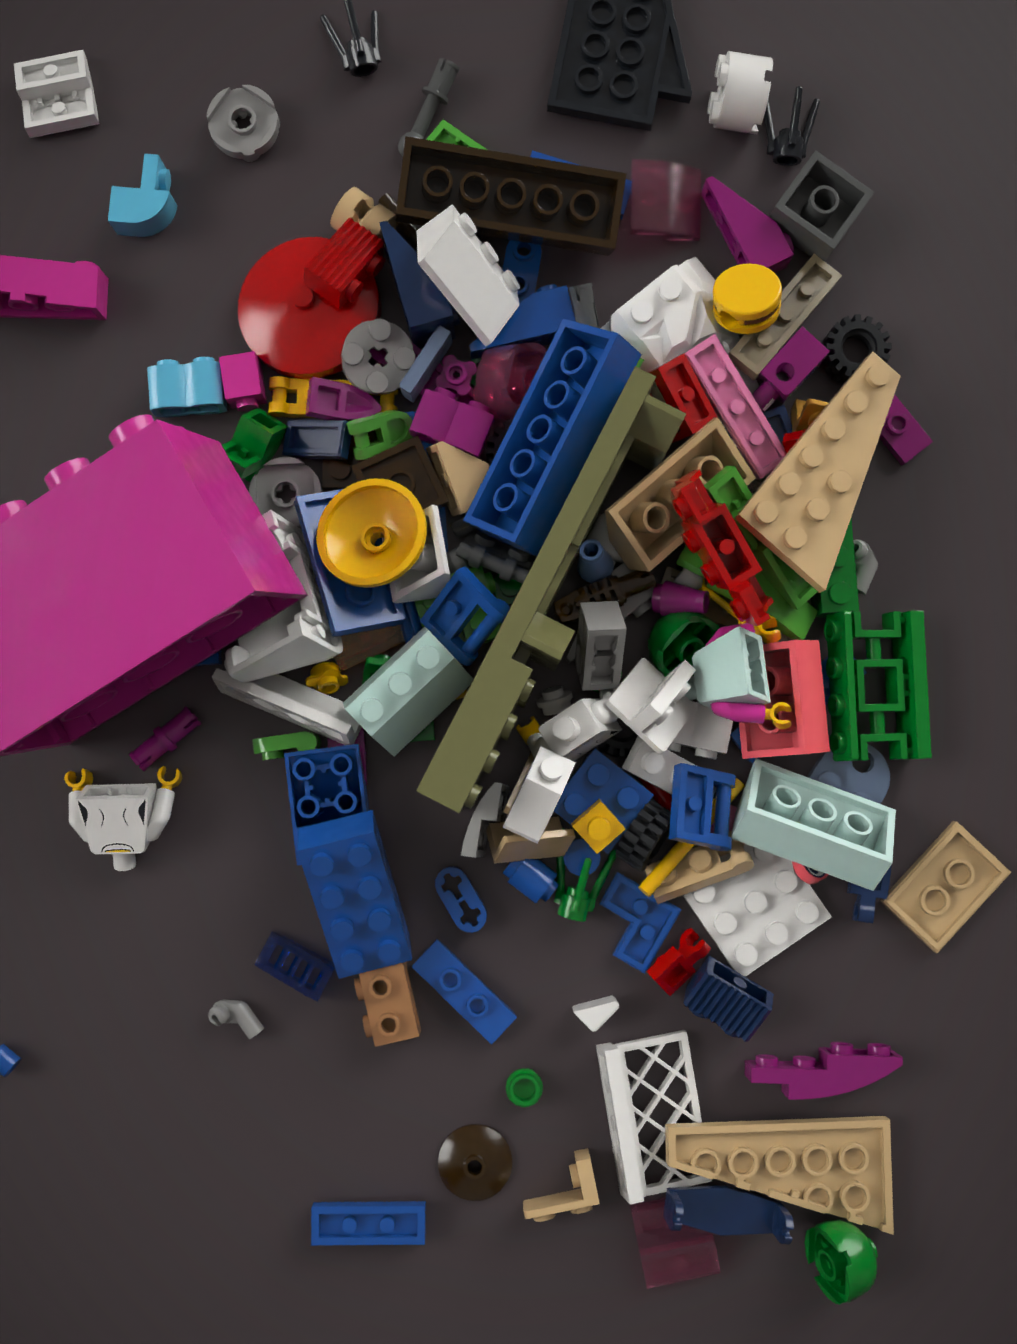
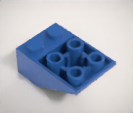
(325, 786)

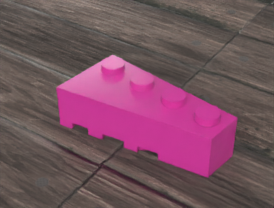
(52, 289)

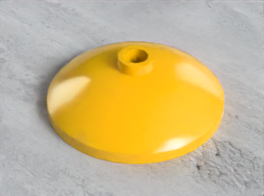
(358, 519)

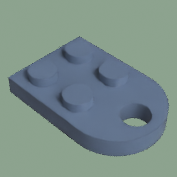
(842, 775)

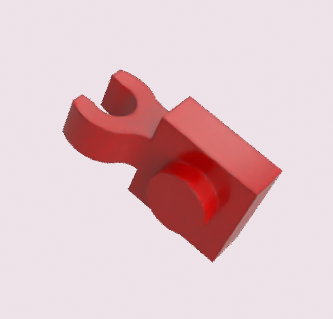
(676, 966)

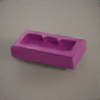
(903, 433)

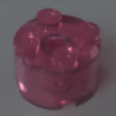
(506, 376)

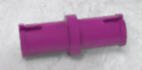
(164, 738)

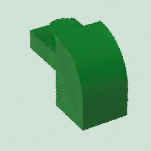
(254, 442)

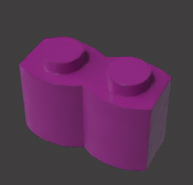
(453, 422)

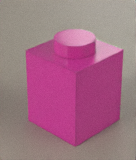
(243, 381)

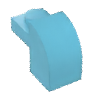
(147, 208)

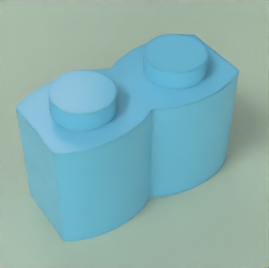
(186, 388)

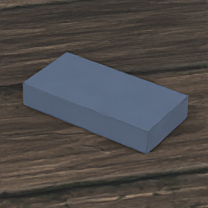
(426, 363)

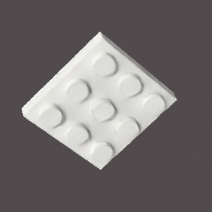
(758, 911)

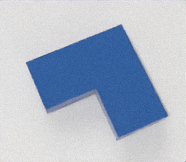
(647, 920)

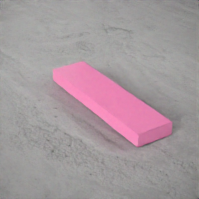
(736, 406)

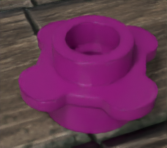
(456, 385)

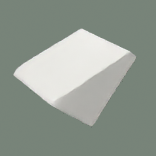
(596, 1012)

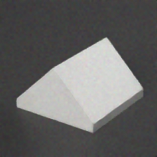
(430, 570)

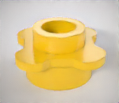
(326, 678)

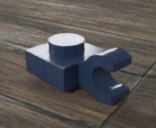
(865, 904)

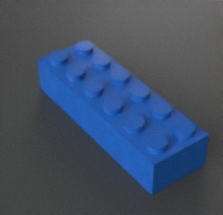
(552, 435)

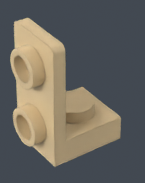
(576, 1200)

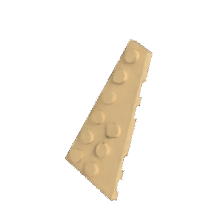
(814, 489)
(812, 1163)

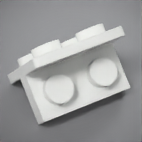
(654, 703)

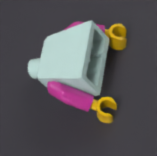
(734, 674)

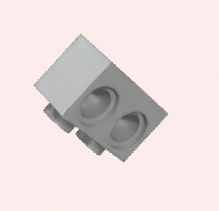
(600, 645)

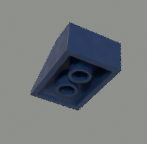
(420, 298)

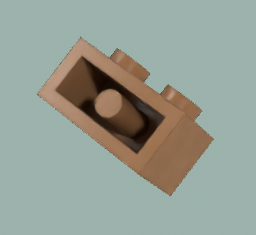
(389, 1004)

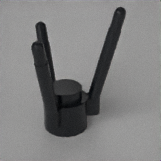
(360, 55)
(790, 146)

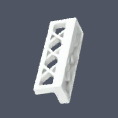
(293, 703)

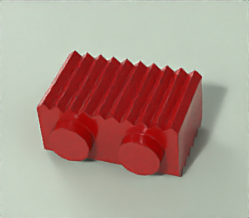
(345, 263)

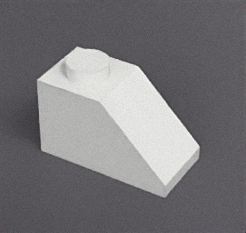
(539, 794)

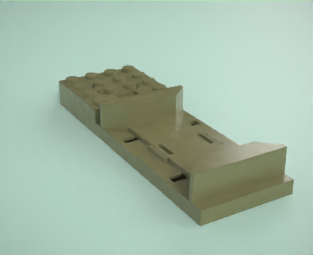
(637, 431)

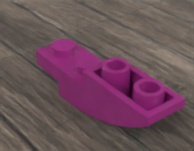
(835, 1073)

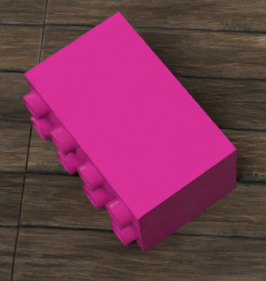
(127, 580)

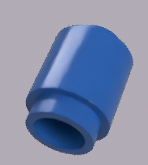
(532, 878)

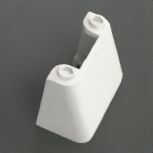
(293, 636)

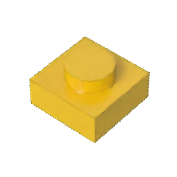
(598, 826)

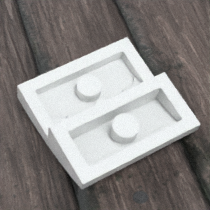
(56, 93)

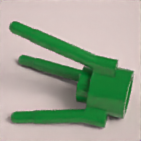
(575, 901)

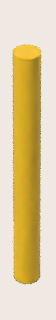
(676, 854)

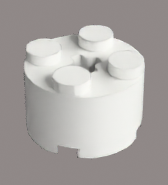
(740, 92)

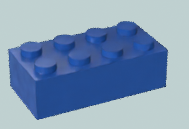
(354, 893)

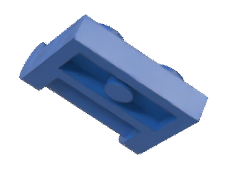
(454, 610)
(693, 806)

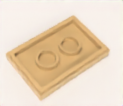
(945, 886)

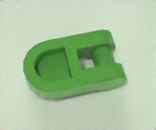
(390, 427)
(274, 746)

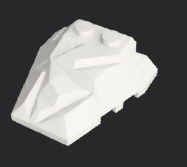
(673, 318)

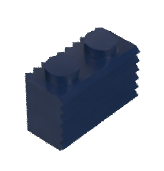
(728, 999)

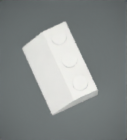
(467, 273)

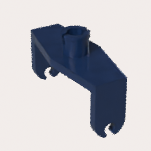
(727, 1212)

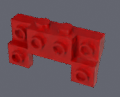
(721, 547)

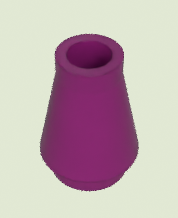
(677, 598)

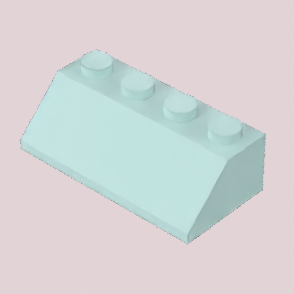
(815, 825)

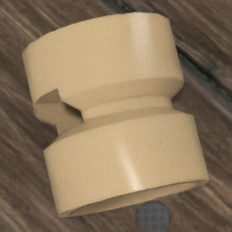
(361, 209)

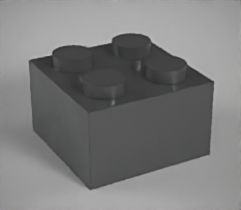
(820, 206)

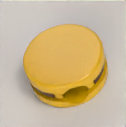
(747, 298)

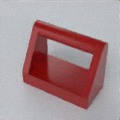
(684, 392)

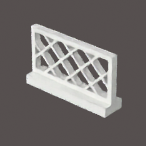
(621, 1111)

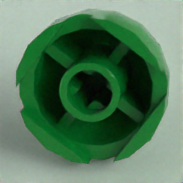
(678, 638)
(843, 1259)

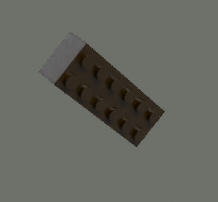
(512, 195)

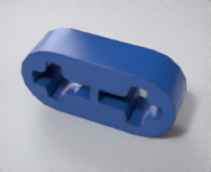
(453, 904)

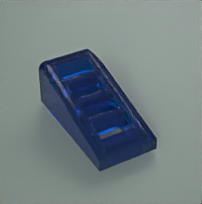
(300, 984)

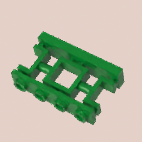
(904, 683)

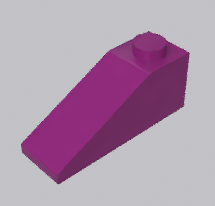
(747, 230)

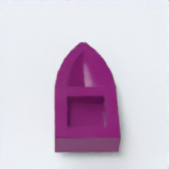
(338, 401)

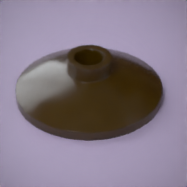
(479, 1144)

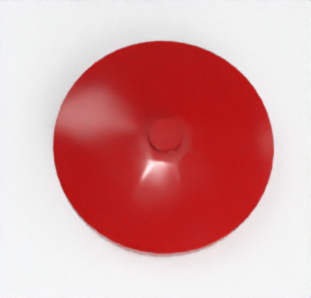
(291, 323)

